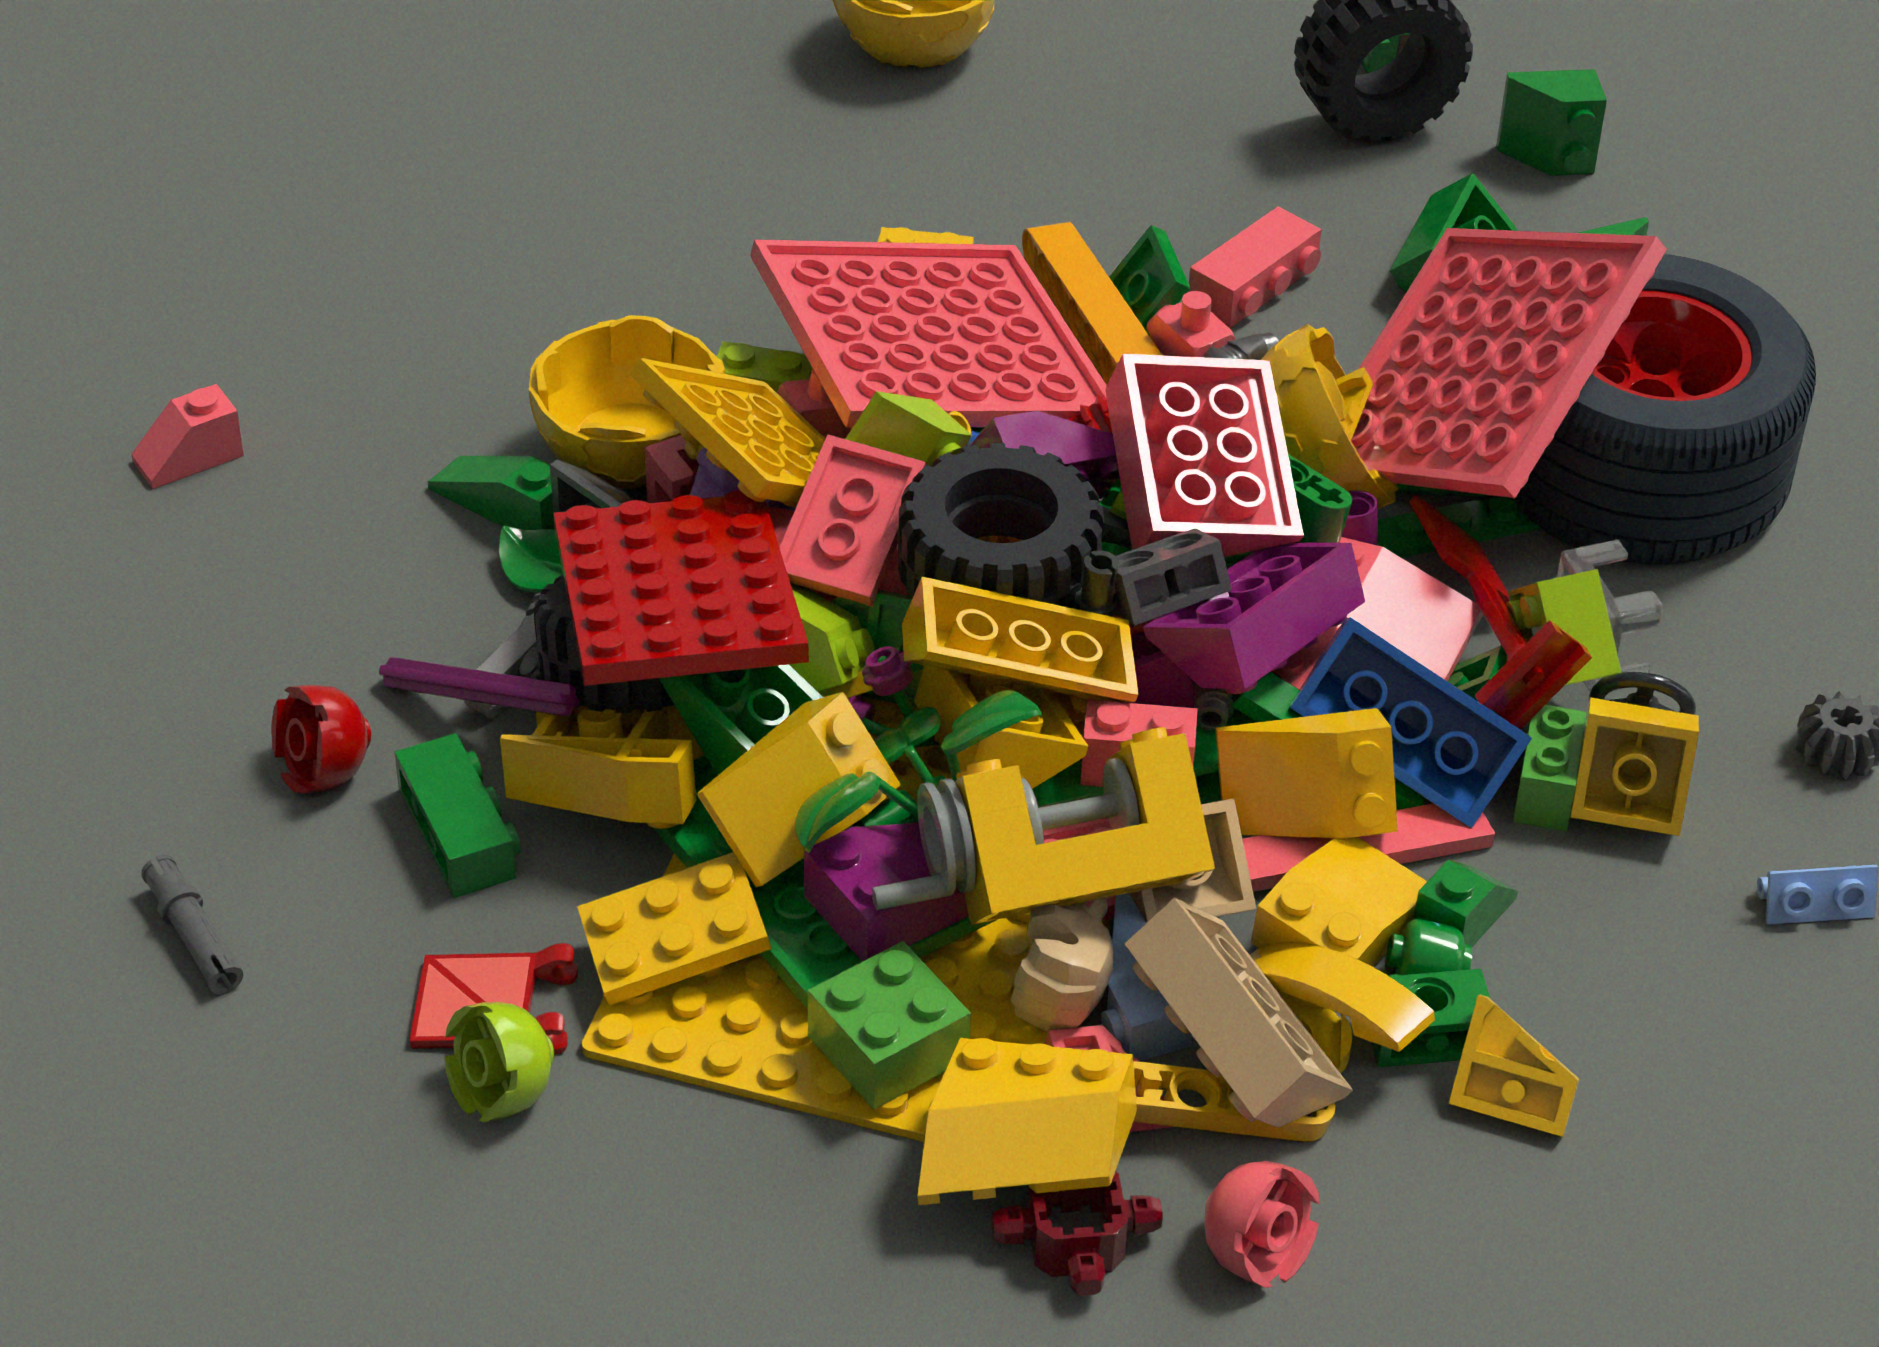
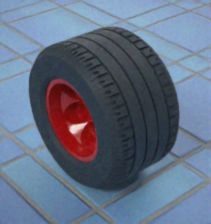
(1682, 423)

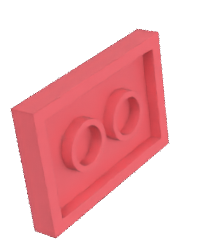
(847, 520)

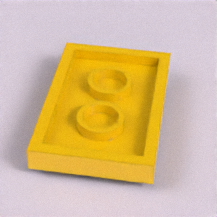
(673, 928)

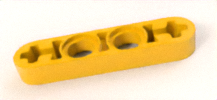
(1218, 1113)

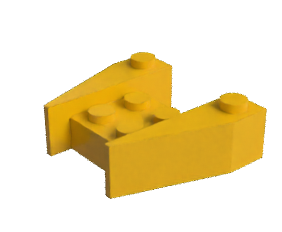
(606, 765)

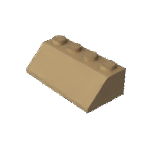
(1234, 1016)

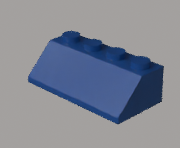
(1441, 737)

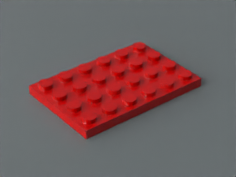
(677, 588)

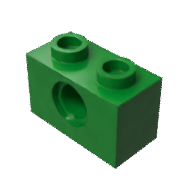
(1453, 1000)

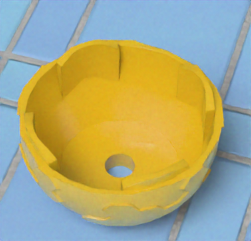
(915, 30)
(593, 407)
(1313, 411)

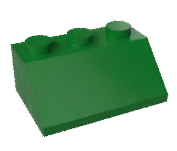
(1458, 206)

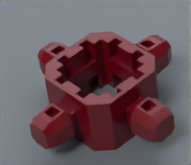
(1083, 1254)

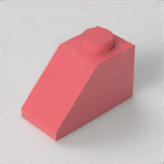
(189, 437)

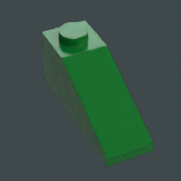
(500, 488)

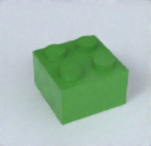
(887, 1024)

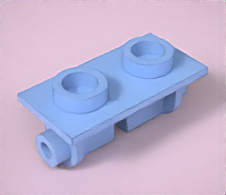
(1819, 894)

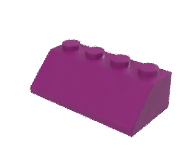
(1275, 608)

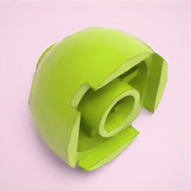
(497, 1059)

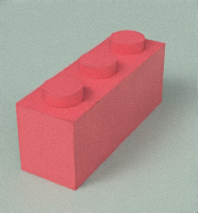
(1257, 265)

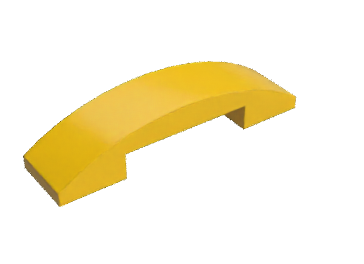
(1376, 1003)

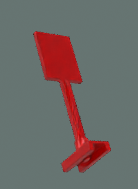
(1533, 668)

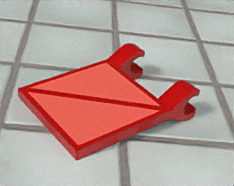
(470, 979)

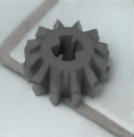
(1839, 735)

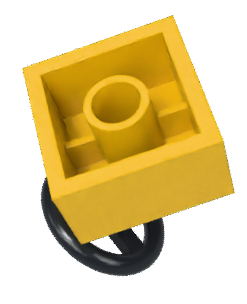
(1636, 755)

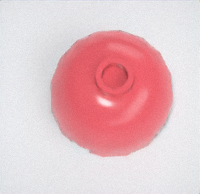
(1261, 1221)

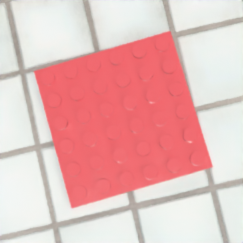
(928, 325)
(1494, 353)

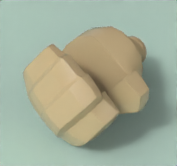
(1065, 966)

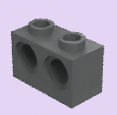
(1169, 576)

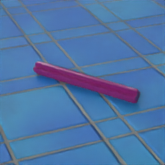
(480, 686)

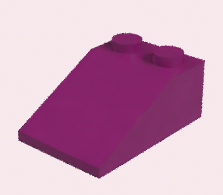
(841, 881)

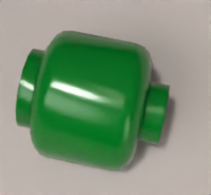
(1427, 949)

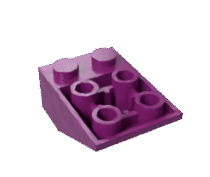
(1076, 444)

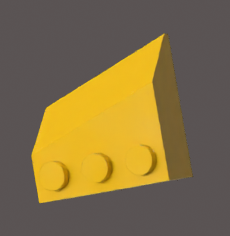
(1026, 1119)

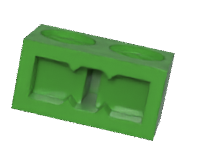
(1550, 768)

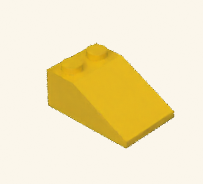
(1310, 775)
(765, 787)
(1340, 900)

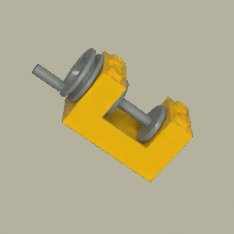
(991, 843)

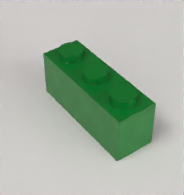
(457, 814)

